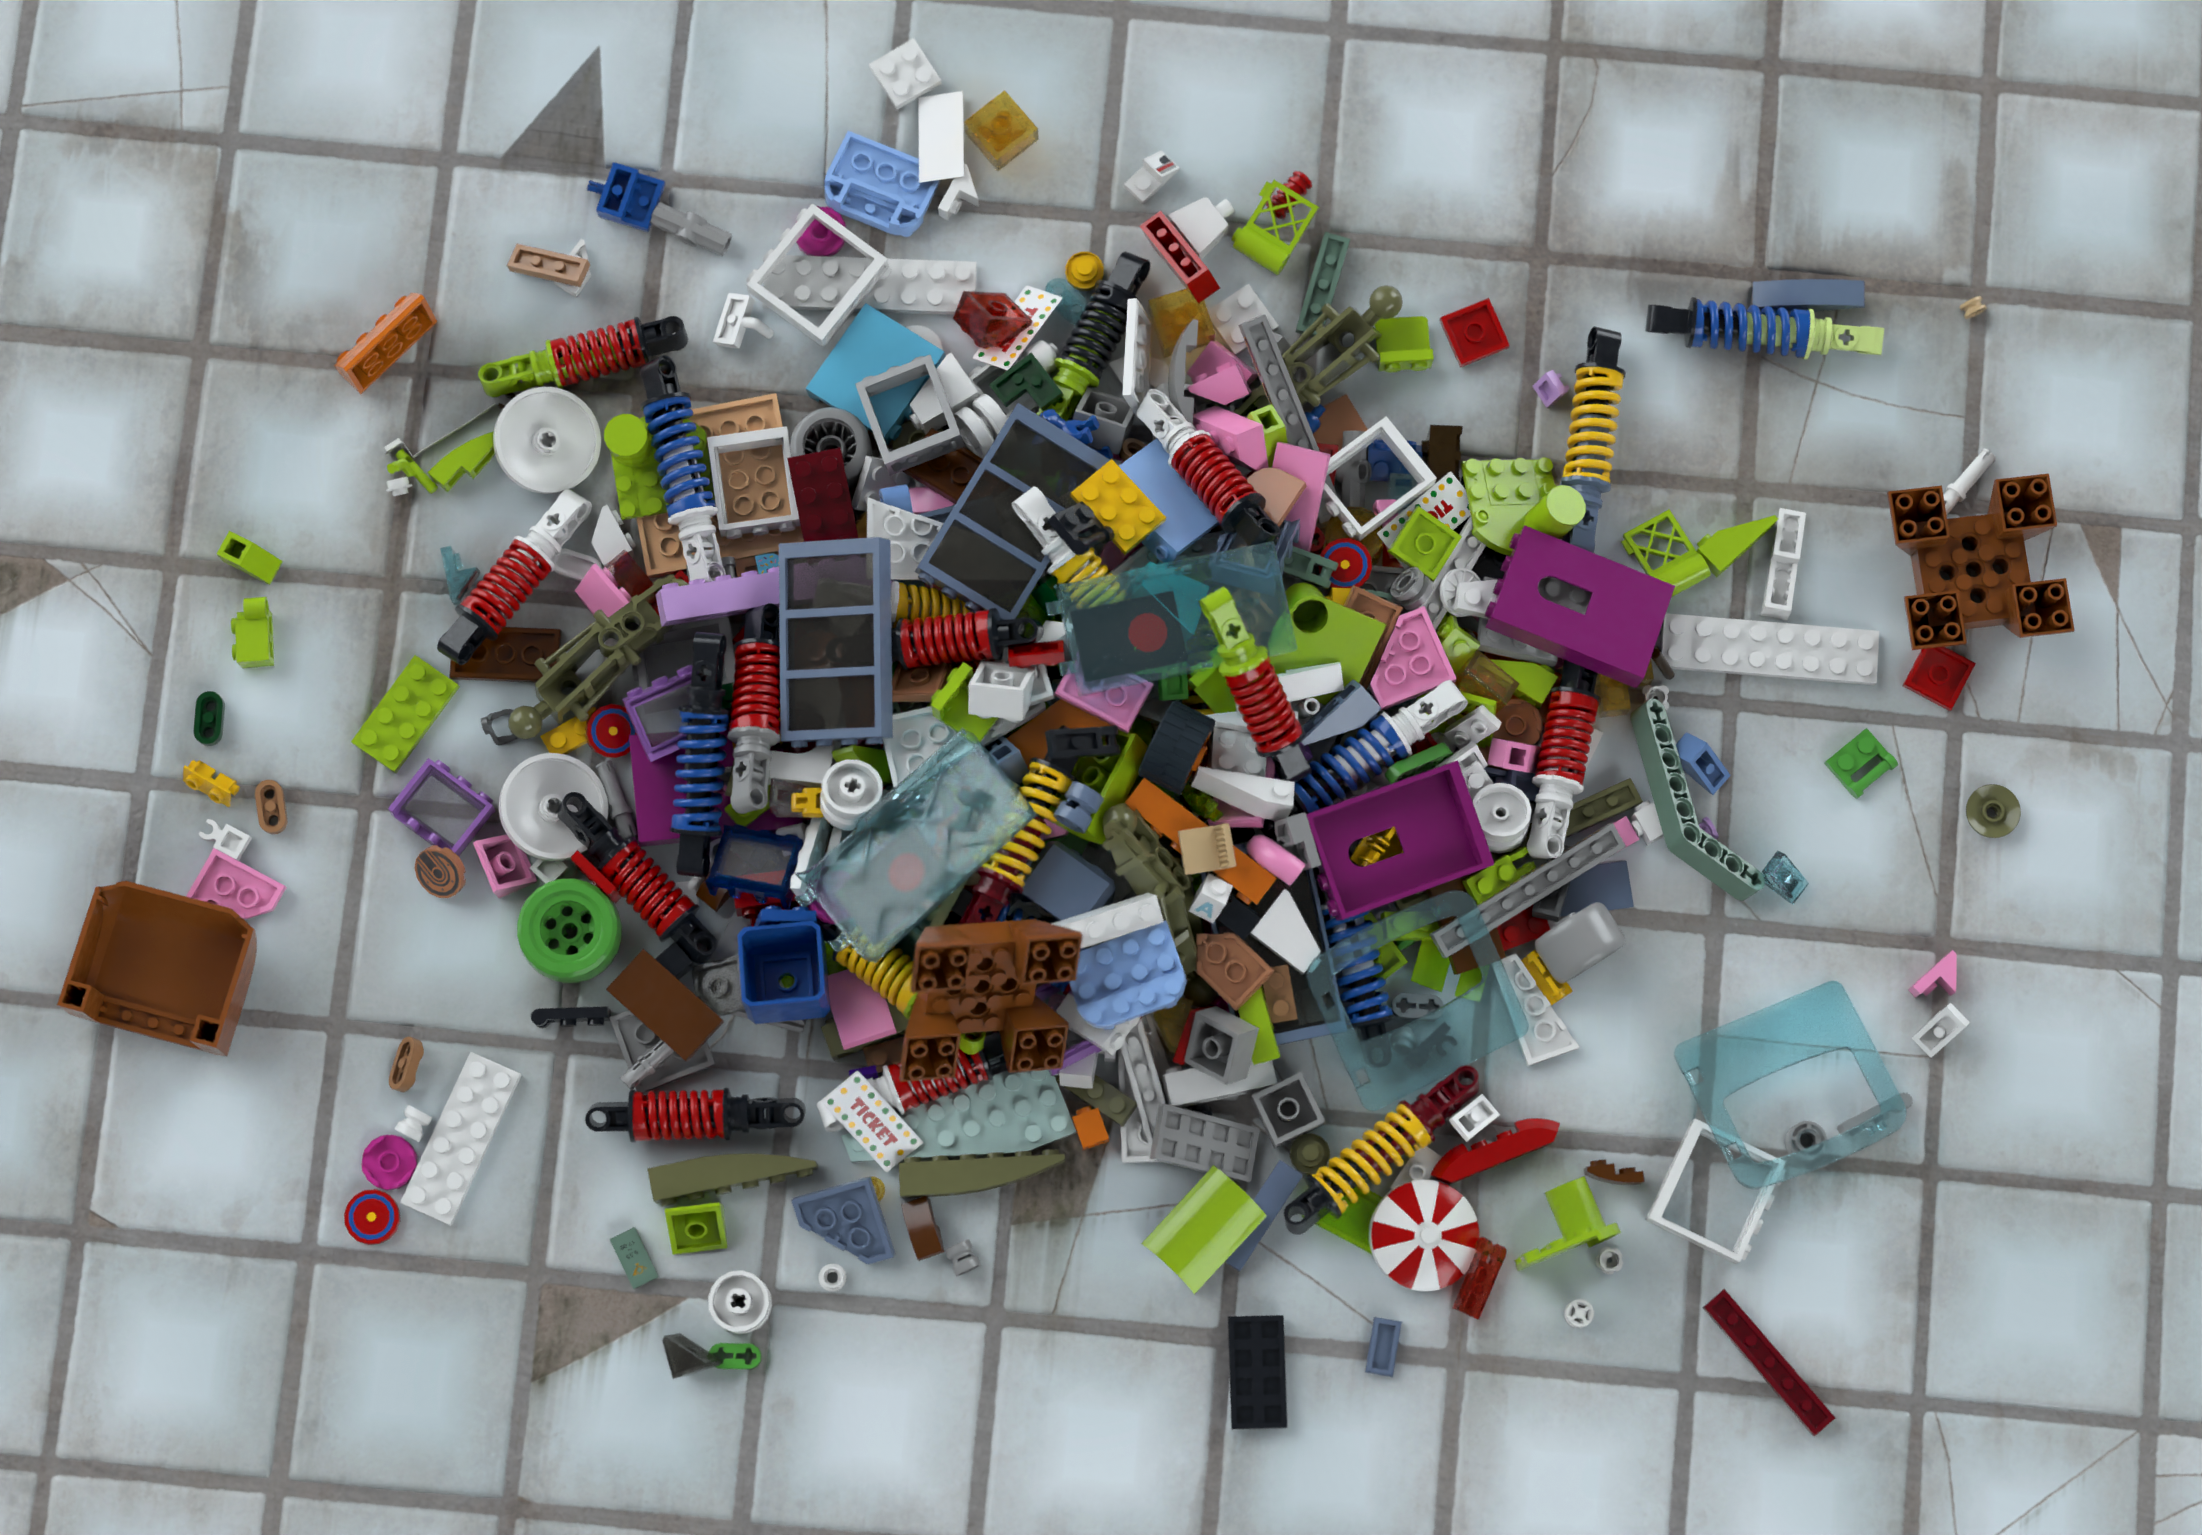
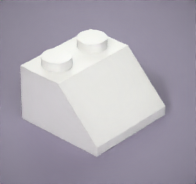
(1001, 691)

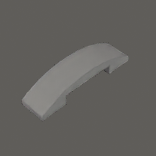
(1176, 377)

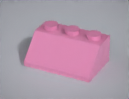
(1235, 435)

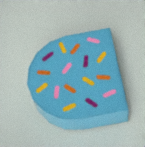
(766, 562)

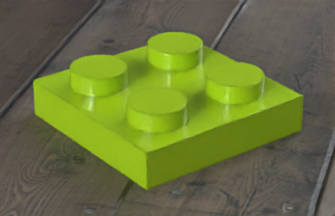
(1424, 543)

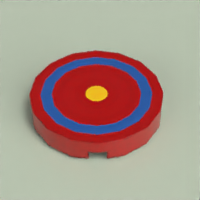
(1352, 560)
(609, 731)
(372, 1217)

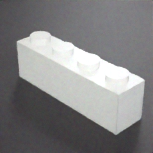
(1115, 919)
(1195, 1087)

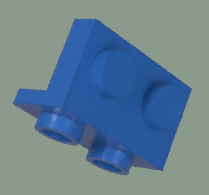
(1384, 461)

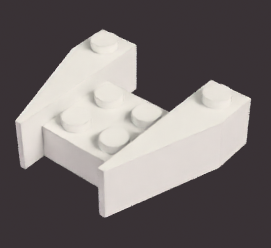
(1238, 773)

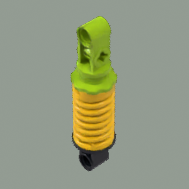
(890, 978)

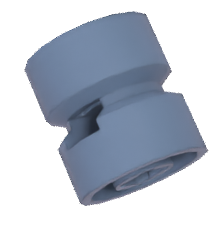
(1078, 807)

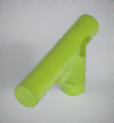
(411, 469)

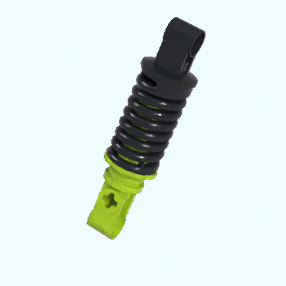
(1097, 333)

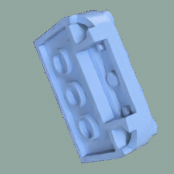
(878, 186)
(1128, 977)

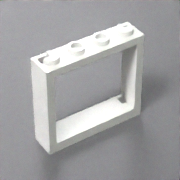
(847, 304)
(1753, 1223)

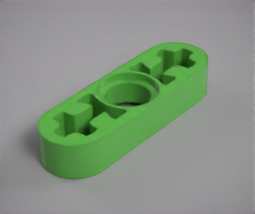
(1418, 763)

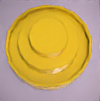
(1084, 270)

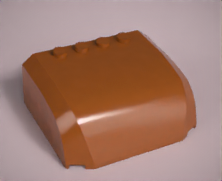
(161, 966)

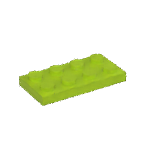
(405, 714)

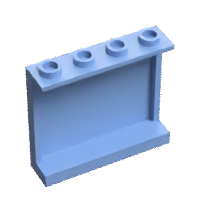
(1185, 514)

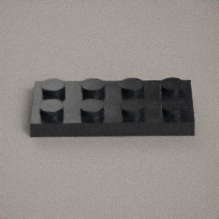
(1257, 1372)

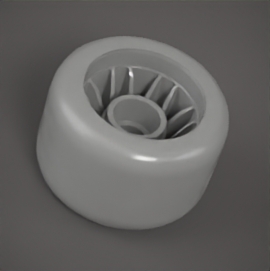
(834, 429)
(1579, 942)

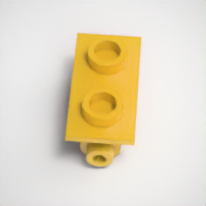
(199, 777)
(1546, 983)

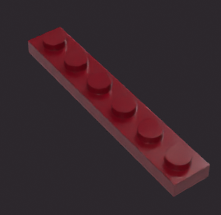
(1769, 1362)

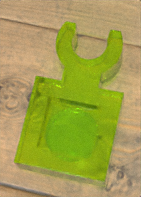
(1201, 803)

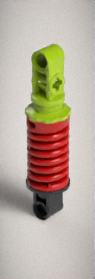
(586, 357)
(1256, 688)

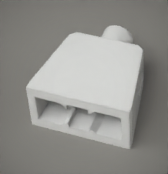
(1202, 224)

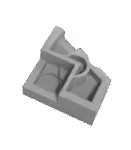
(1296, 837)

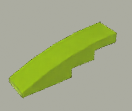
(1256, 1013)

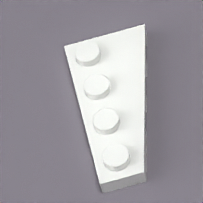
(1546, 1032)

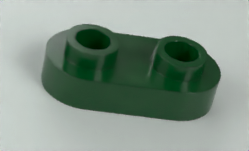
(209, 719)

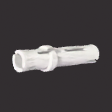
(1957, 491)

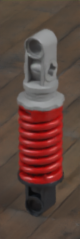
(755, 707)

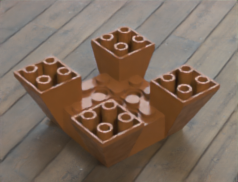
(1942, 607)
(984, 982)

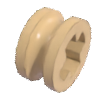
(1973, 307)

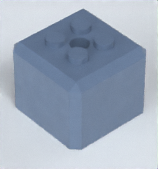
(1065, 884)

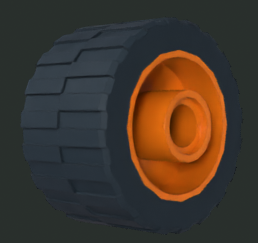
(1177, 747)

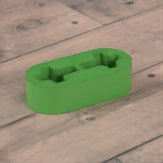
(737, 1348)

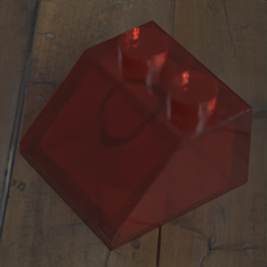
(990, 318)

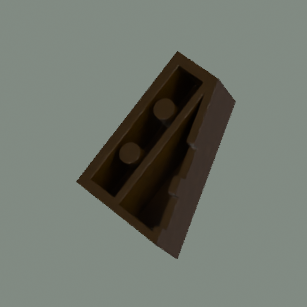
(1442, 450)

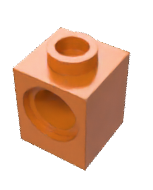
(1090, 1127)

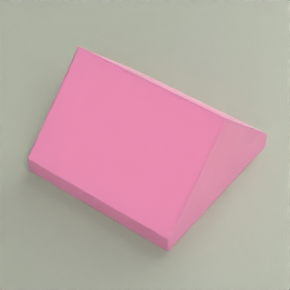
(1216, 355)
(504, 865)

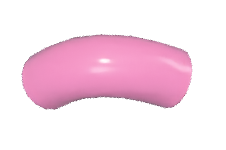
(1275, 858)

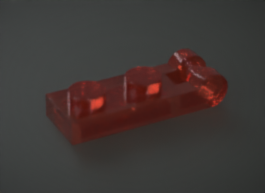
(1480, 1278)

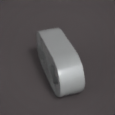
(1414, 999)

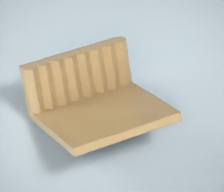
(1207, 849)

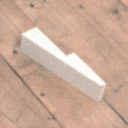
(1783, 564)
(1311, 681)

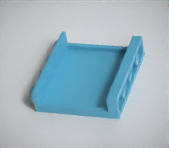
(868, 349)

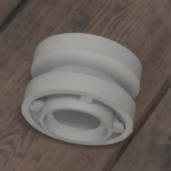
(1412, 588)
(1809, 1128)

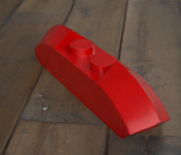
(1529, 1136)

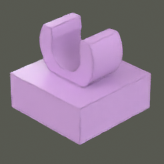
(1550, 388)

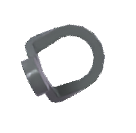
(486, 723)

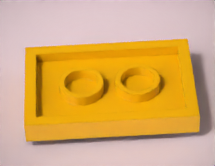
(1119, 505)

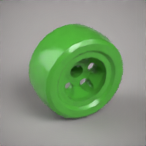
(547, 904)

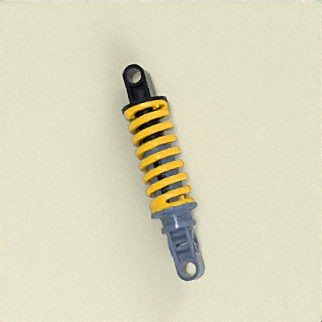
(1590, 430)

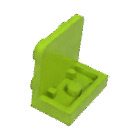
(1403, 344)
(1456, 642)
(1213, 690)
(952, 704)

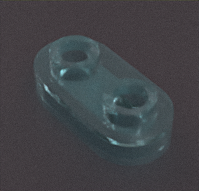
(1070, 298)

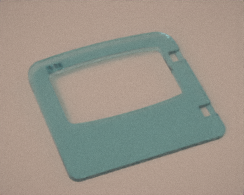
(1773, 1040)
(1438, 1041)

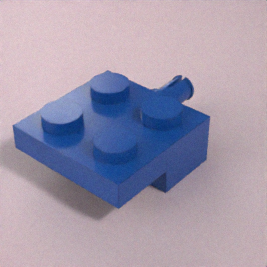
(628, 196)

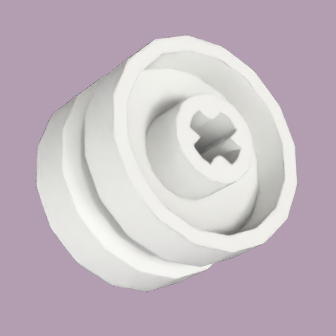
(980, 425)
(849, 792)
(1503, 816)
(725, 1294)

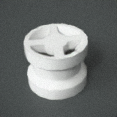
(1583, 1311)

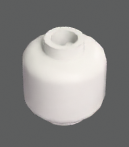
(1044, 353)

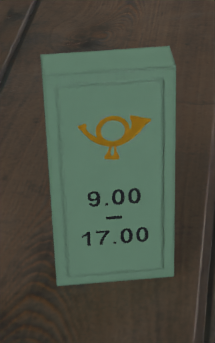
(634, 1258)

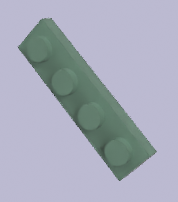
(1323, 280)

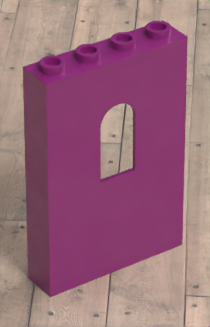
(1618, 625)
(655, 796)
(1434, 829)

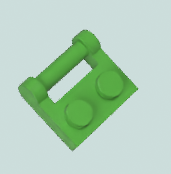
(1855, 756)

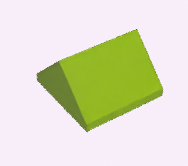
(696, 1228)

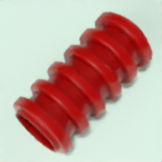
(1298, 184)

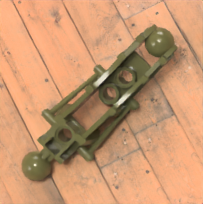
(1384, 304)
(527, 721)
(1155, 871)

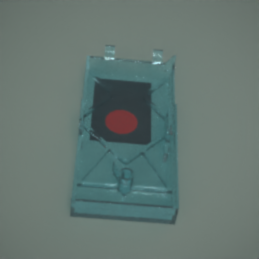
(1150, 619)
(916, 846)

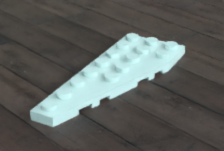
(991, 1117)

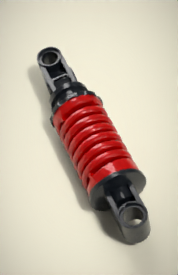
(958, 638)
(636, 881)
(689, 1117)

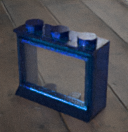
(755, 864)

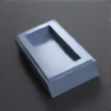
(1383, 1347)

